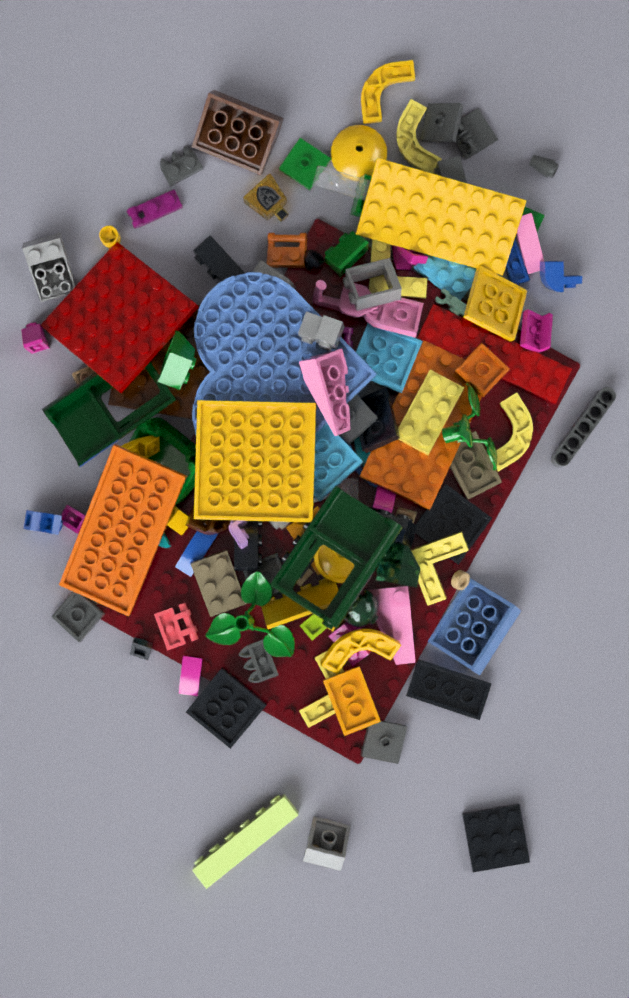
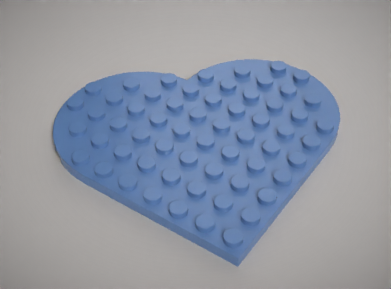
(253, 345)

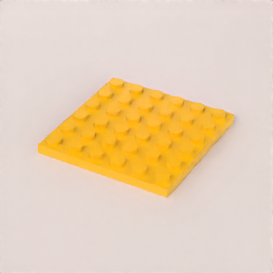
(255, 461)

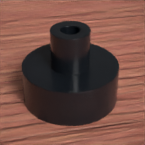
(313, 259)

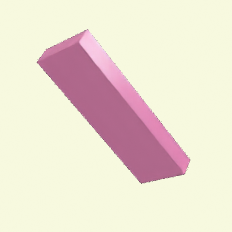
(529, 243)

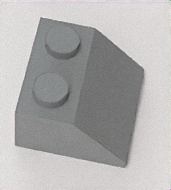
(327, 843)

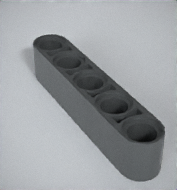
(591, 422)

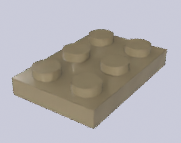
(474, 469)
(218, 582)

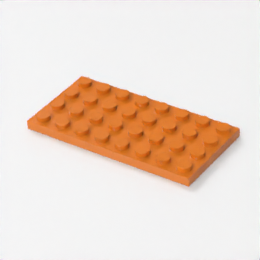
(404, 468)
(122, 529)

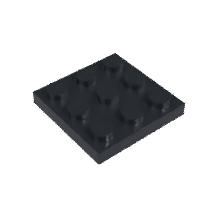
(451, 515)
(226, 707)
(496, 838)

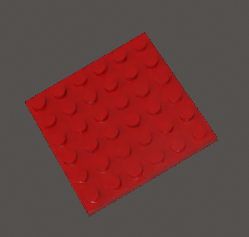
(119, 316)

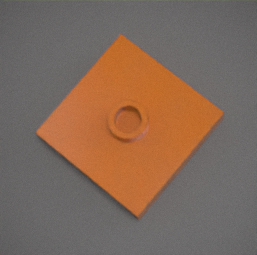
(482, 369)

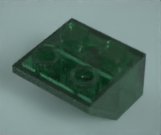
(399, 566)

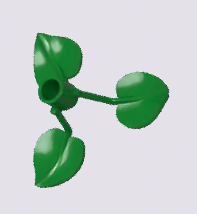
(463, 433)
(226, 628)

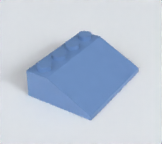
(474, 626)

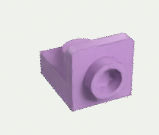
(239, 535)

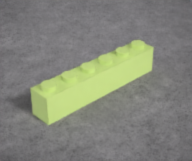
(244, 841)

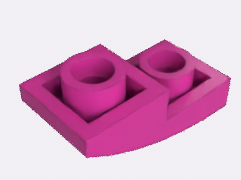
(190, 675)

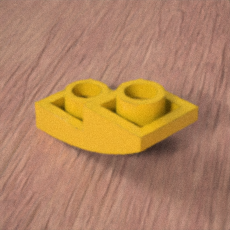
(144, 446)

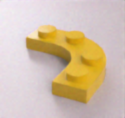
(379, 80)
(357, 641)

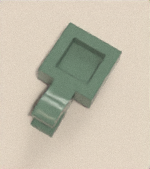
(456, 305)

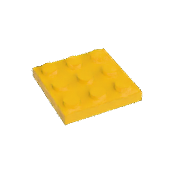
(495, 303)

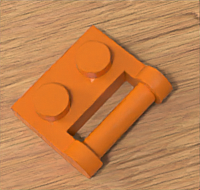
(286, 256)

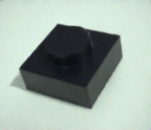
(141, 648)

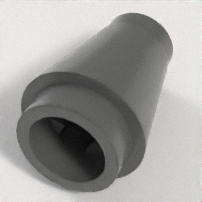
(544, 165)

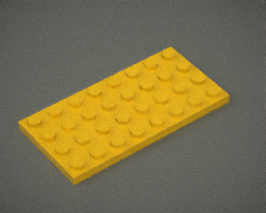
(440, 216)

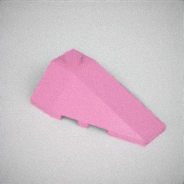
(326, 381)
(396, 620)

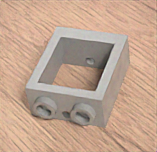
(371, 270)

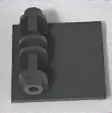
(474, 134)

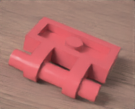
(170, 627)

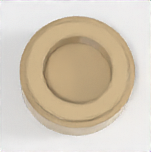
(460, 580)

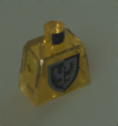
(267, 199)

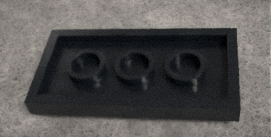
(448, 689)

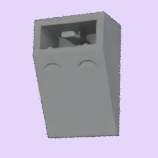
(49, 266)

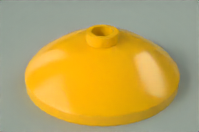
(350, 161)
(332, 565)

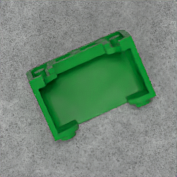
(175, 450)

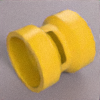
(108, 233)

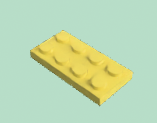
(429, 412)

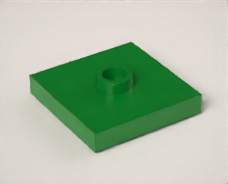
(303, 162)

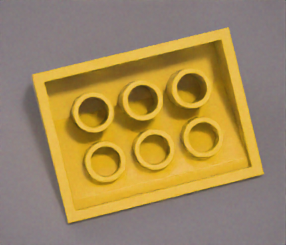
(286, 610)

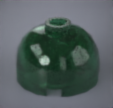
(363, 610)

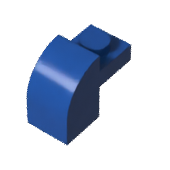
(553, 276)
(43, 522)

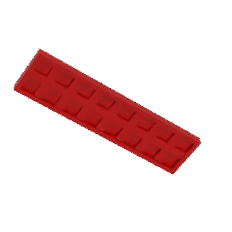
(527, 368)

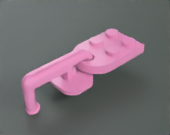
(397, 316)

